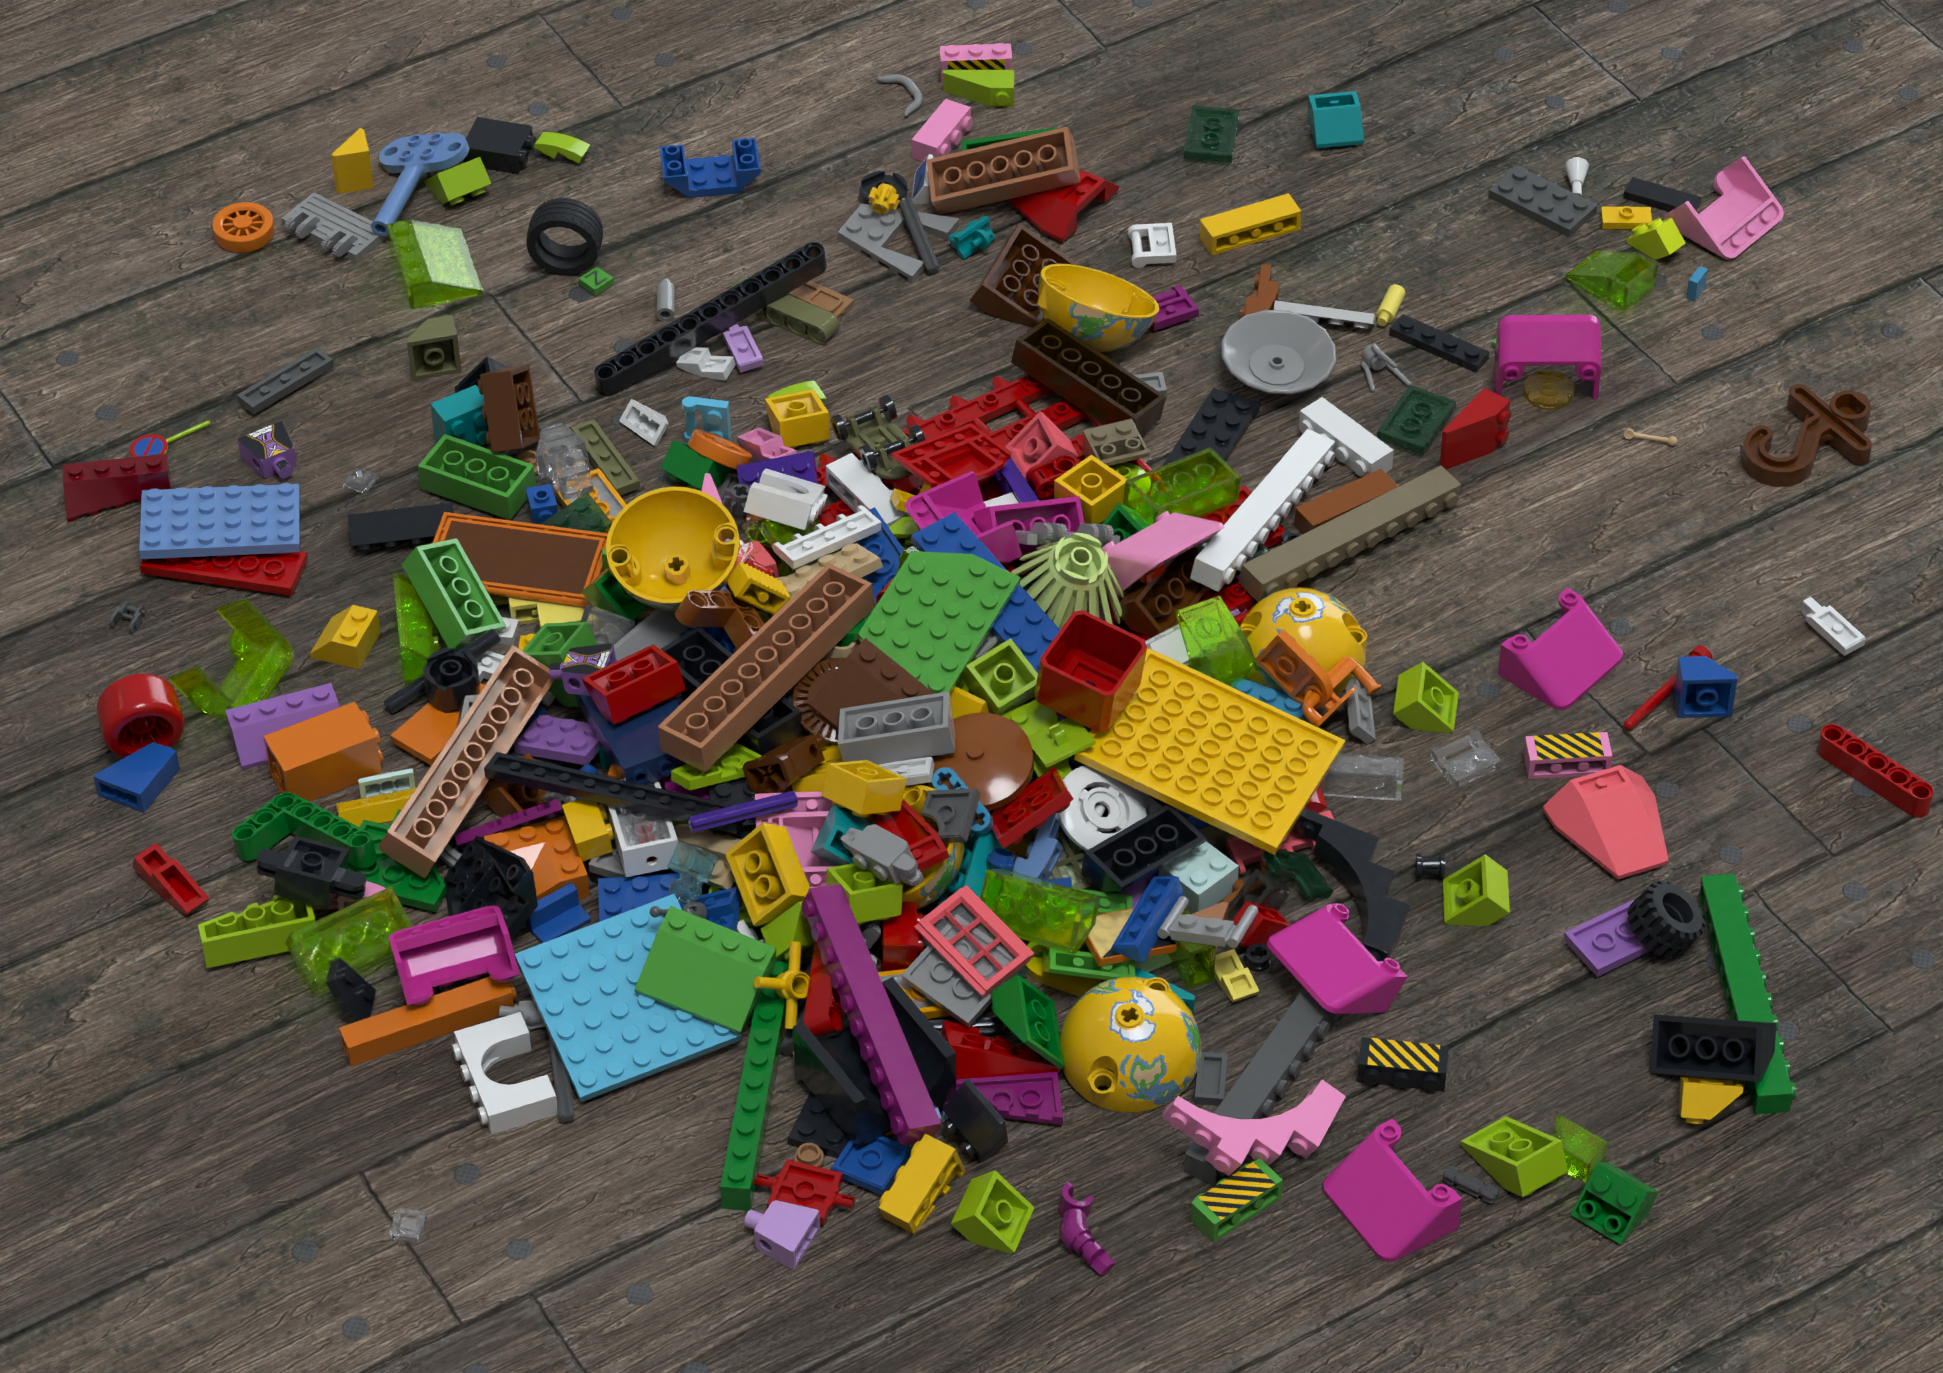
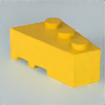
(920, 1183)

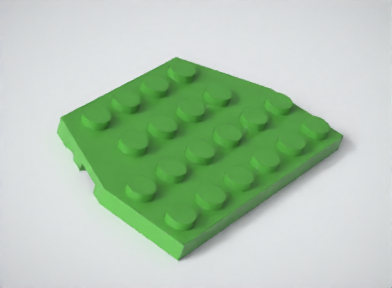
(939, 614)

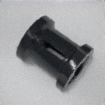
(1430, 865)

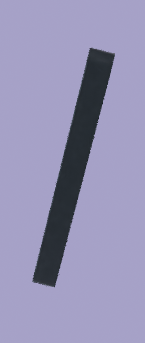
(710, 319)

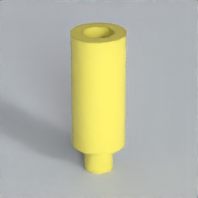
(1390, 304)

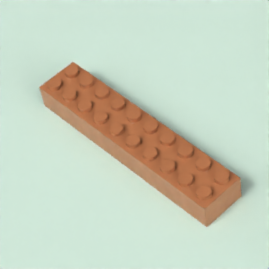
(765, 667)
(458, 771)

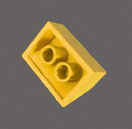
(767, 872)

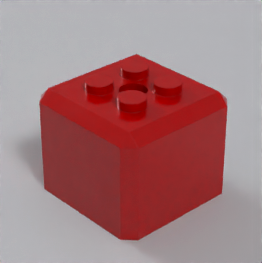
(1090, 671)

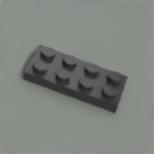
(1542, 201)

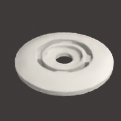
(1080, 819)

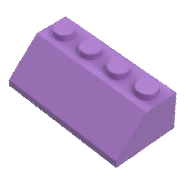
(253, 721)

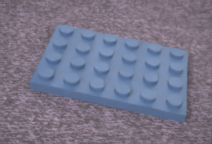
(220, 521)

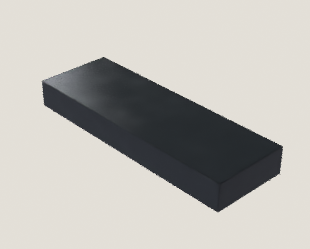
(1658, 195)

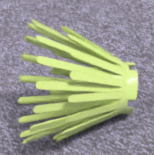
(1072, 575)

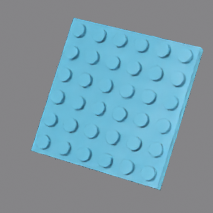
(596, 1017)

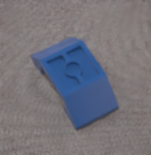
(711, 174)

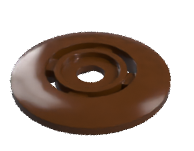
(807, 689)

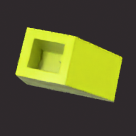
(1657, 238)

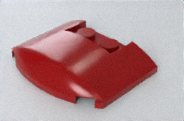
(953, 455)

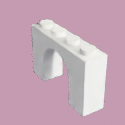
(786, 499)
(502, 1104)

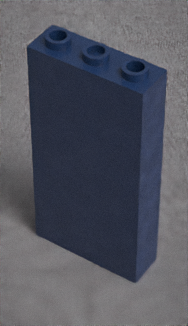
(633, 743)

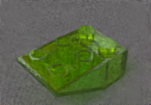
(1616, 276)

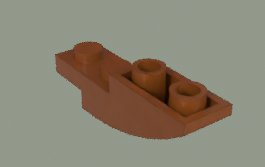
(1265, 296)

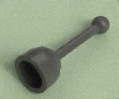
(689, 907)

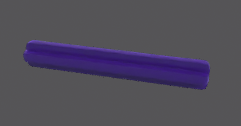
(743, 811)

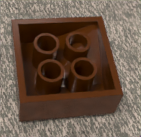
(509, 408)

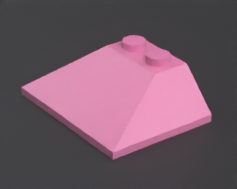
(803, 828)

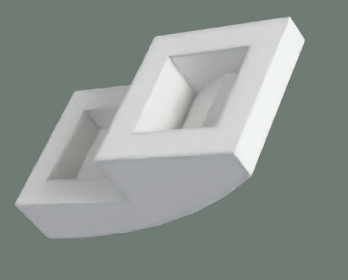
(701, 363)

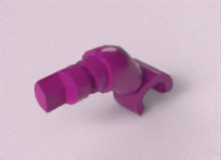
(1077, 1235)

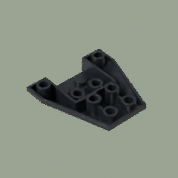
(492, 877)

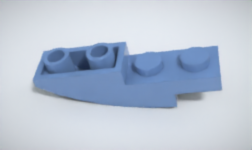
(1043, 852)

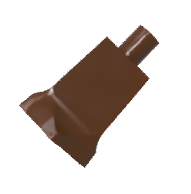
(784, 764)

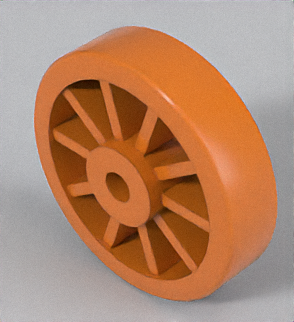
(243, 227)
(718, 449)

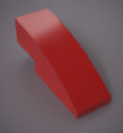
(169, 879)

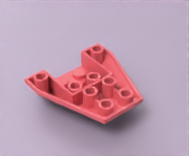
(1611, 820)

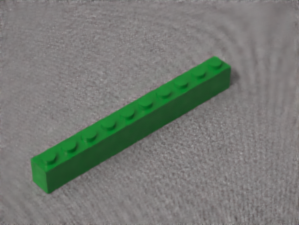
(1744, 982)
(754, 1099)

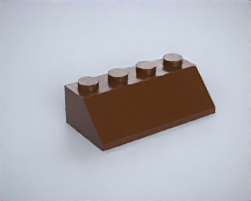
(1153, 605)

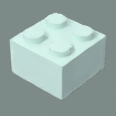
(1204, 876)

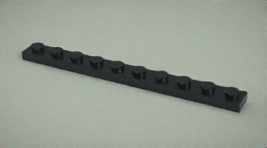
(602, 789)

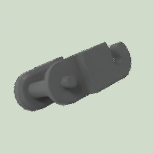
(122, 612)

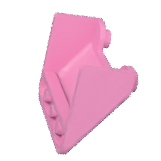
(1736, 217)
(1157, 545)

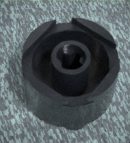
(450, 678)

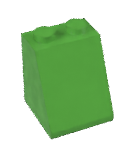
(552, 646)

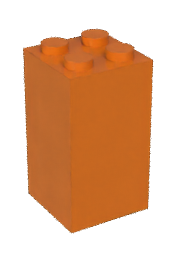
(324, 753)

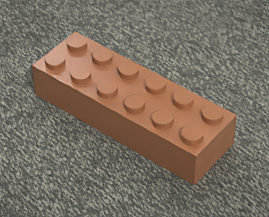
(1003, 170)

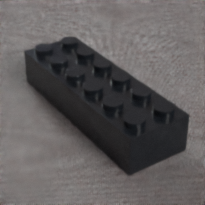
(700, 657)

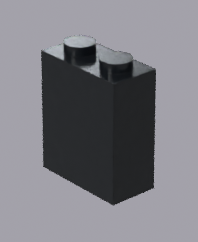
(500, 144)

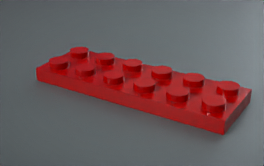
(258, 572)

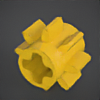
(883, 198)

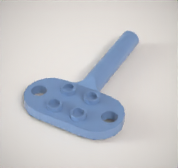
(413, 158)

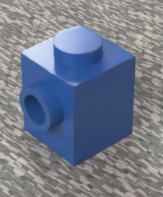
(541, 503)

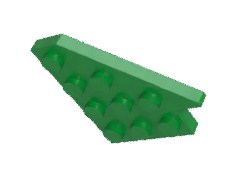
(408, 886)

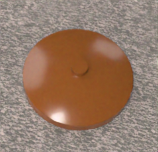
(989, 756)

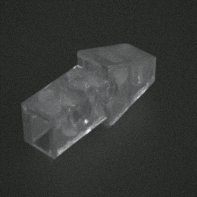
(564, 461)

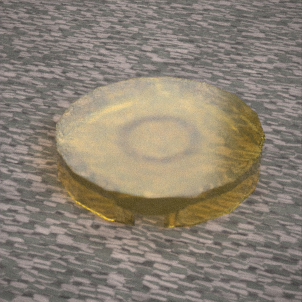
(1549, 389)

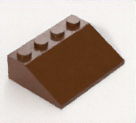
(1013, 278)
(865, 679)

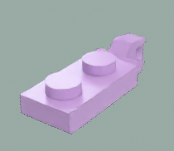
(743, 348)

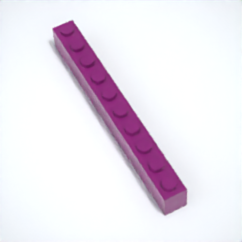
(870, 1014)

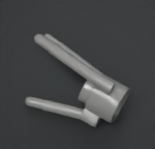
(1376, 359)

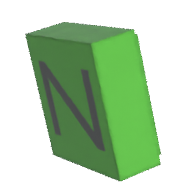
(596, 281)

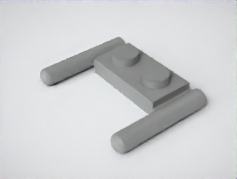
(1204, 930)

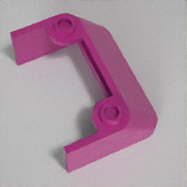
(1548, 341)

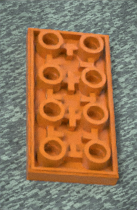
(427, 732)

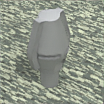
(529, 1013)

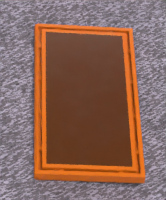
(528, 557)

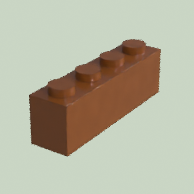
(1342, 500)

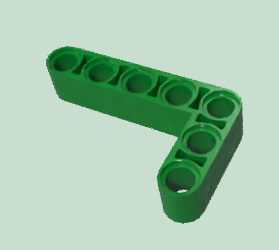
(298, 816)

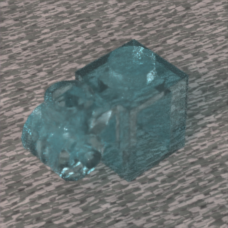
(694, 868)

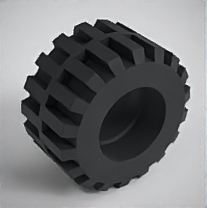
(1666, 919)

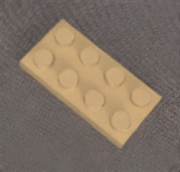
(851, 558)

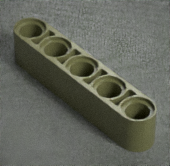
(798, 317)

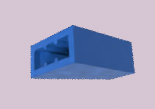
(138, 777)

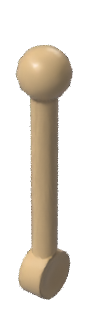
(1629, 434)

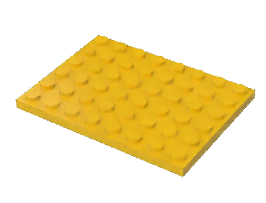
(1214, 753)

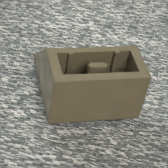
(1114, 443)

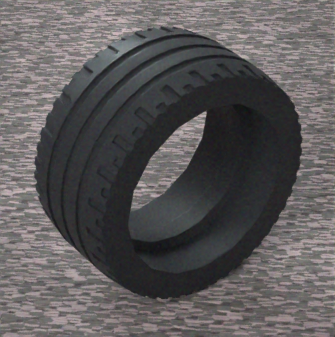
(558, 257)

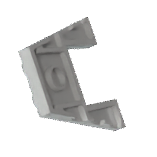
(875, 231)

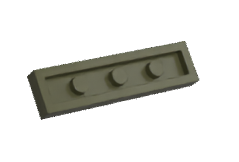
(606, 457)

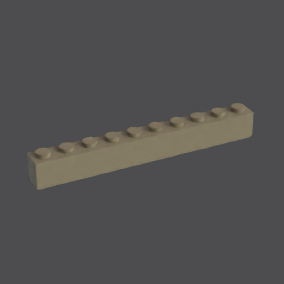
(1350, 533)

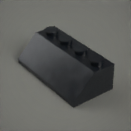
(396, 525)
(1140, 850)
(1712, 1047)

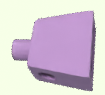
(784, 1231)

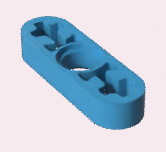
(955, 780)

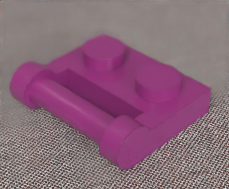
(1174, 308)

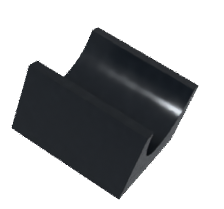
(842, 1079)

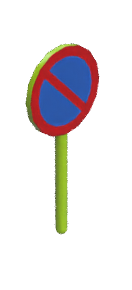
(155, 444)

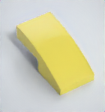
(1233, 977)

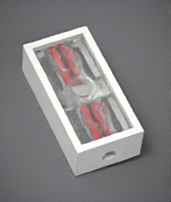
(642, 839)

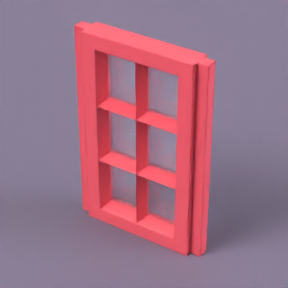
(974, 941)

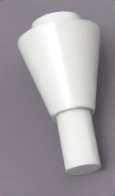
(1576, 171)

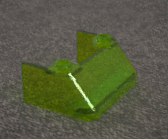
(260, 664)

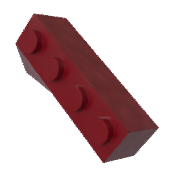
(112, 482)

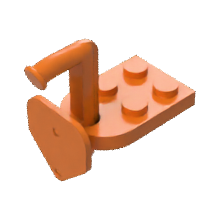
(1306, 680)

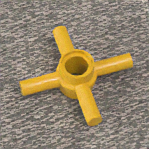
(783, 984)

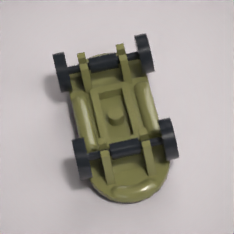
(877, 437)

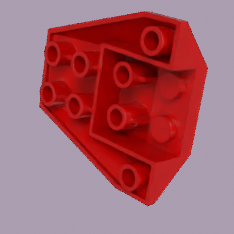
(1057, 209)

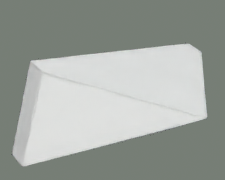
(644, 421)

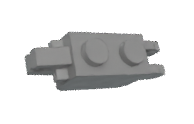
(882, 854)

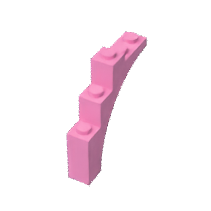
(1264, 1138)

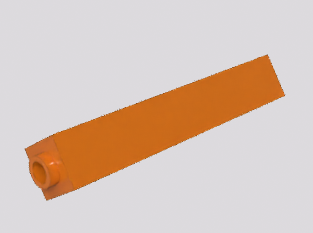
(420, 1023)

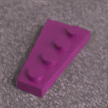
(525, 817)
(1022, 1096)

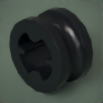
(1258, 965)

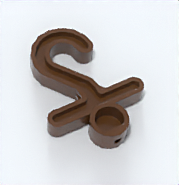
(1837, 424)

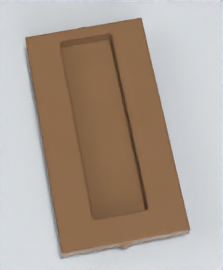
(823, 298)

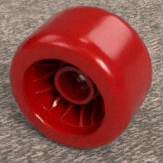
(139, 712)

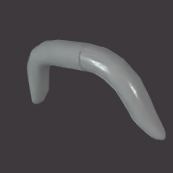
(911, 87)

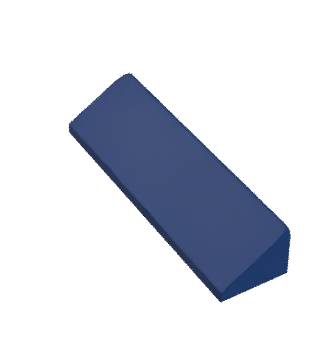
(1148, 915)

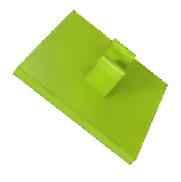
(1060, 741)

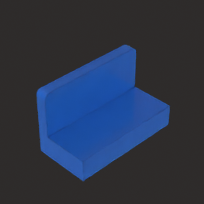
(557, 915)

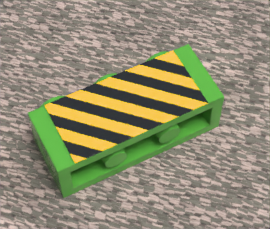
(1236, 1199)

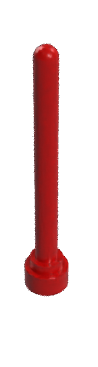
(1661, 693)

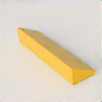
(375, 808)

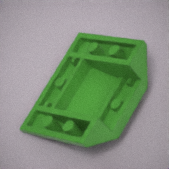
(1083, 963)

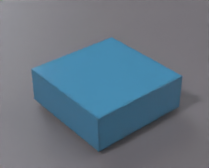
(1697, 283)

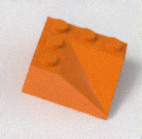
(549, 853)

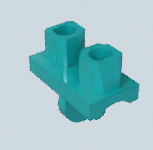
(974, 237)

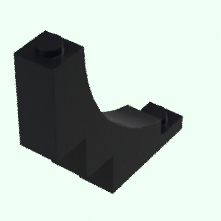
(1350, 855)

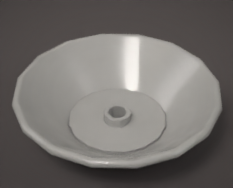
(1278, 352)

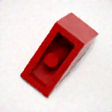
(1264, 925)

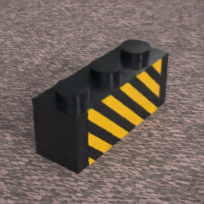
(1402, 1064)

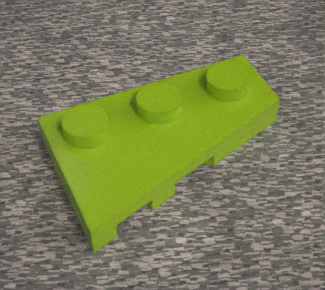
(726, 768)

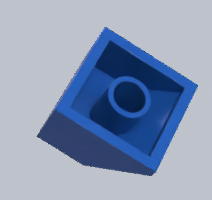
(1703, 688)

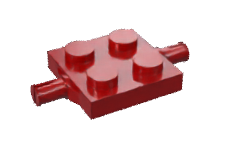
(807, 1187)

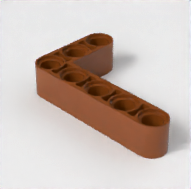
(720, 609)

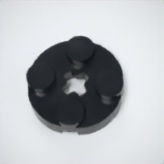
(876, 178)

